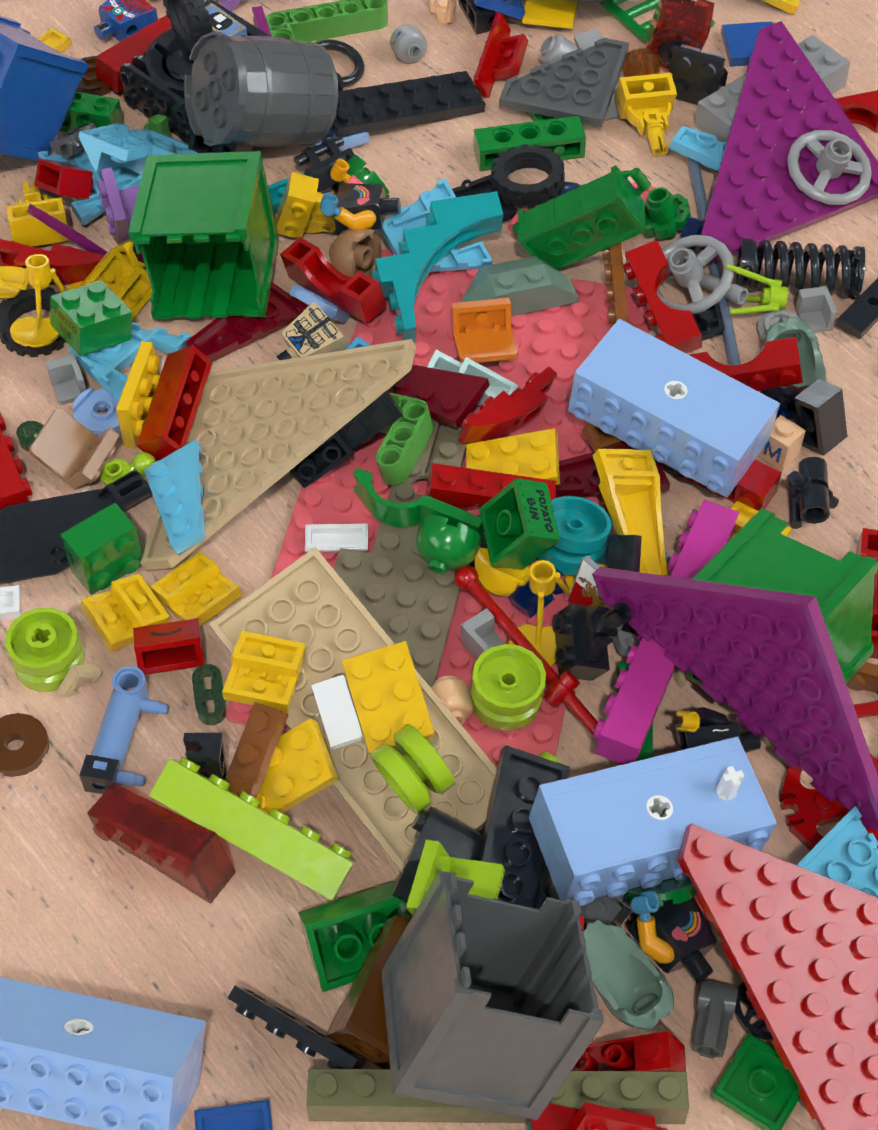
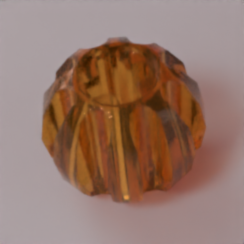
(641, 62)

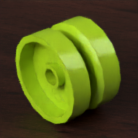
(43, 648)
(507, 687)
(416, 765)

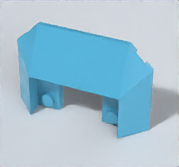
(119, 147)

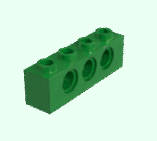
(92, 108)
(559, 134)

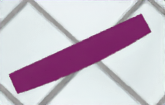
(65, 230)

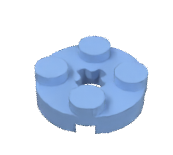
(86, 408)

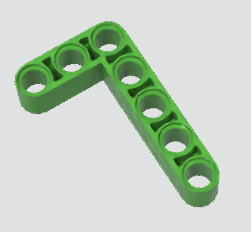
(329, 20)
(404, 440)

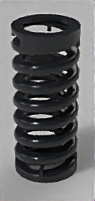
(851, 263)

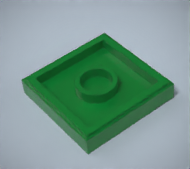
(758, 1086)

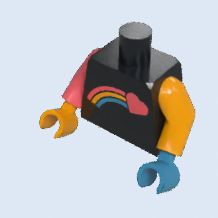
(357, 203)
(673, 934)

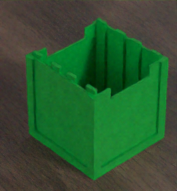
(206, 234)
(771, 561)

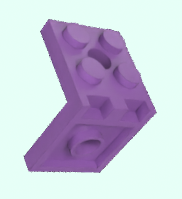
(117, 204)

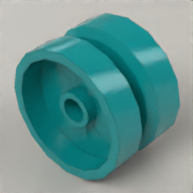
(582, 533)

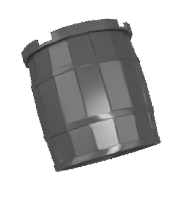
(260, 91)

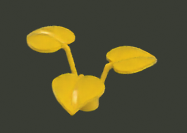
(31, 330)
(542, 582)

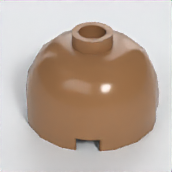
(355, 251)

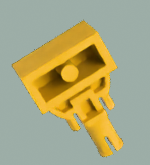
(647, 105)
(301, 210)
(29, 230)

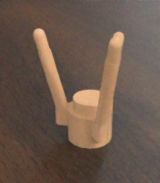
(443, 10)

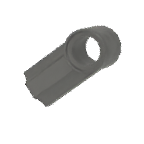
(715, 1010)

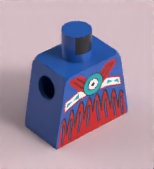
(124, 18)

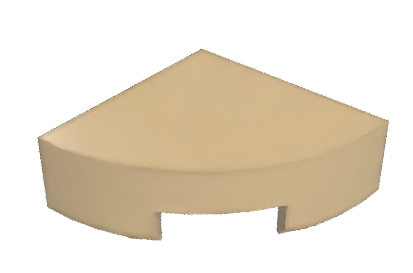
(77, 677)

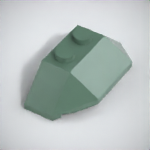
(527, 283)

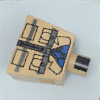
(311, 335)

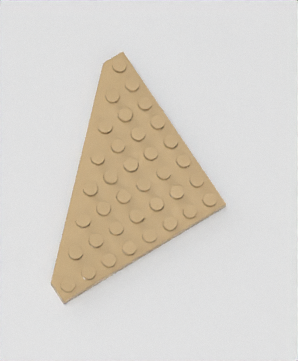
(269, 419)

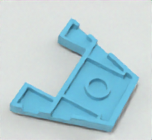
(91, 208)
(414, 216)
(108, 363)

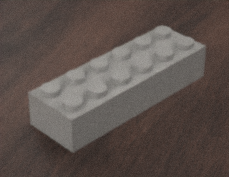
(717, 110)

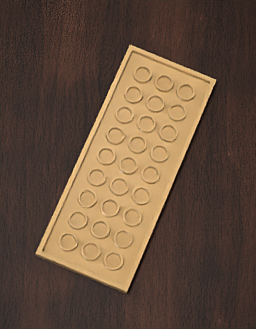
(318, 609)

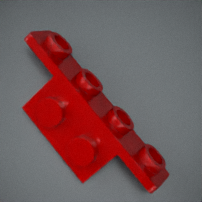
(500, 56)
(591, 1117)

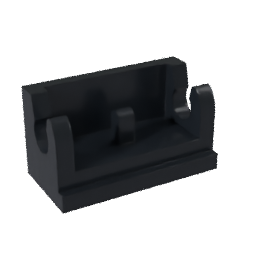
(478, 17)
(207, 752)

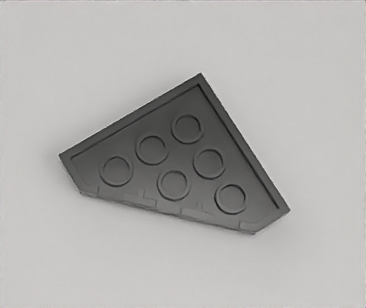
(574, 86)

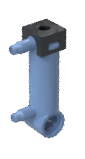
(116, 732)

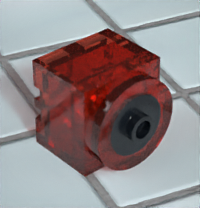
(678, 24)

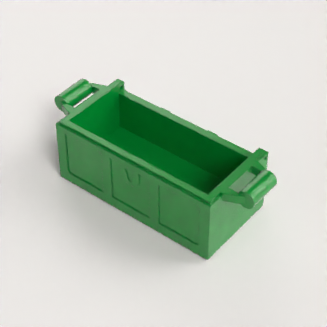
(585, 219)

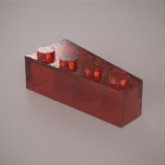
(163, 840)

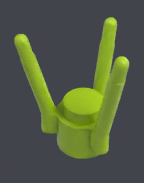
(772, 298)

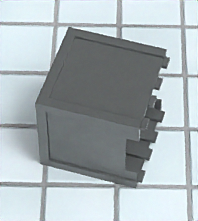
(488, 1000)

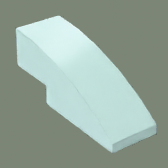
(497, 383)

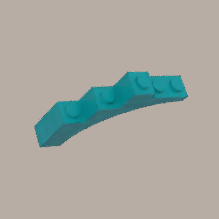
(448, 226)

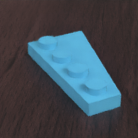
(699, 147)
(179, 494)

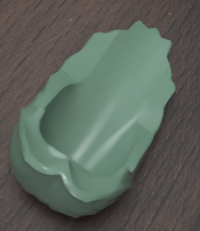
(808, 346)
(626, 977)

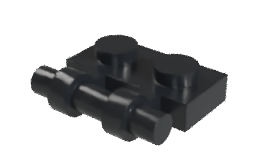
(322, 169)

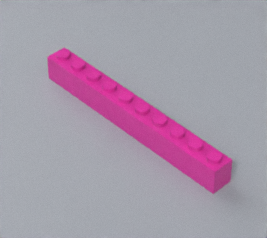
(650, 672)

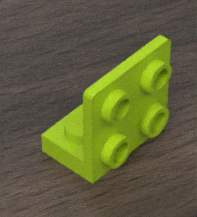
(486, 875)

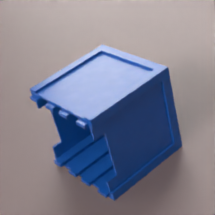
(34, 91)

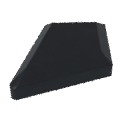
(710, 322)

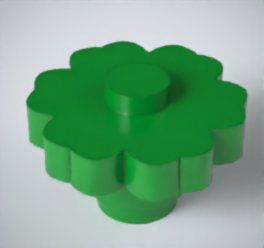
(665, 213)

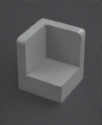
(816, 308)
(66, 378)
(479, 633)

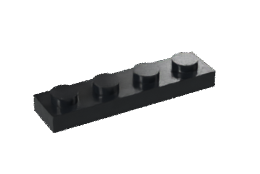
(282, 1023)

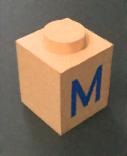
(783, 443)

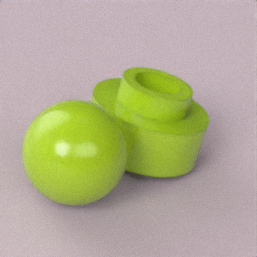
(140, 462)

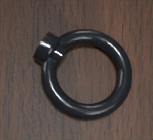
(353, 54)

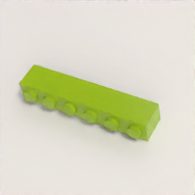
(252, 828)

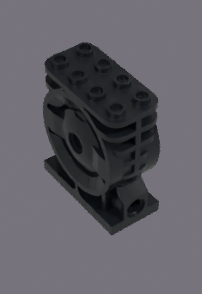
(157, 80)

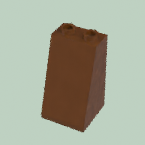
(362, 1017)

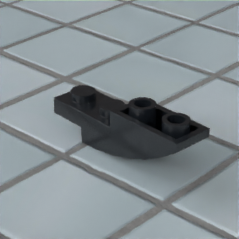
(341, 444)

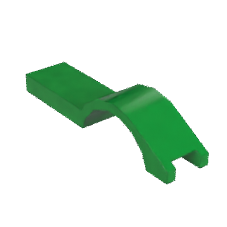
(411, 513)

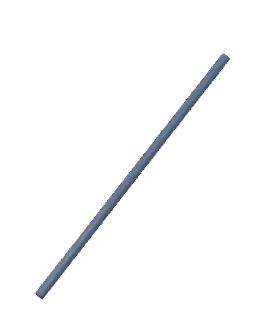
(715, 269)

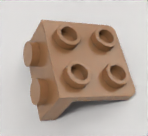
(72, 449)

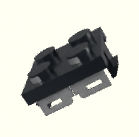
(696, 73)

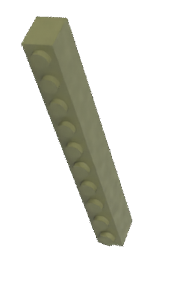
(369, 1097)

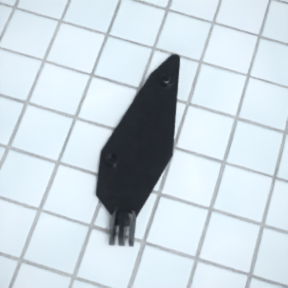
(33, 529)

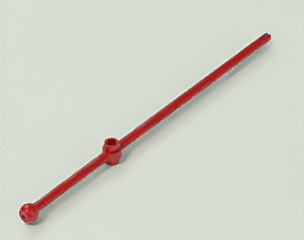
(560, 688)

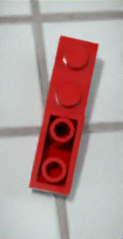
(70, 263)
(508, 412)

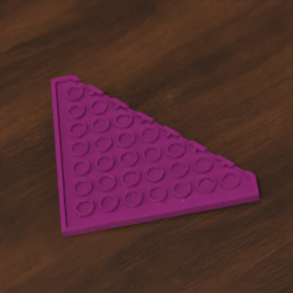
(775, 107)
(766, 661)

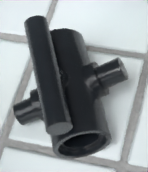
(809, 493)

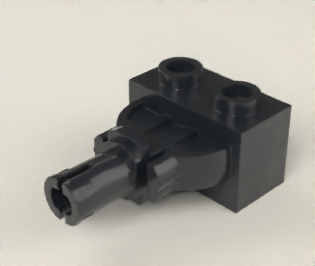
(817, 410)
(584, 636)

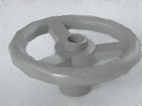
(830, 164)
(689, 270)

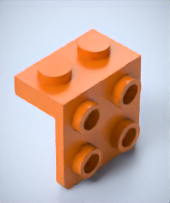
(483, 330)

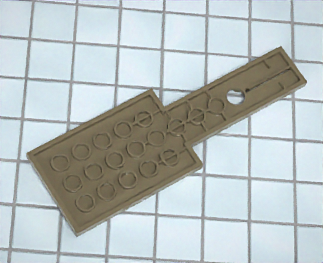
(395, 580)

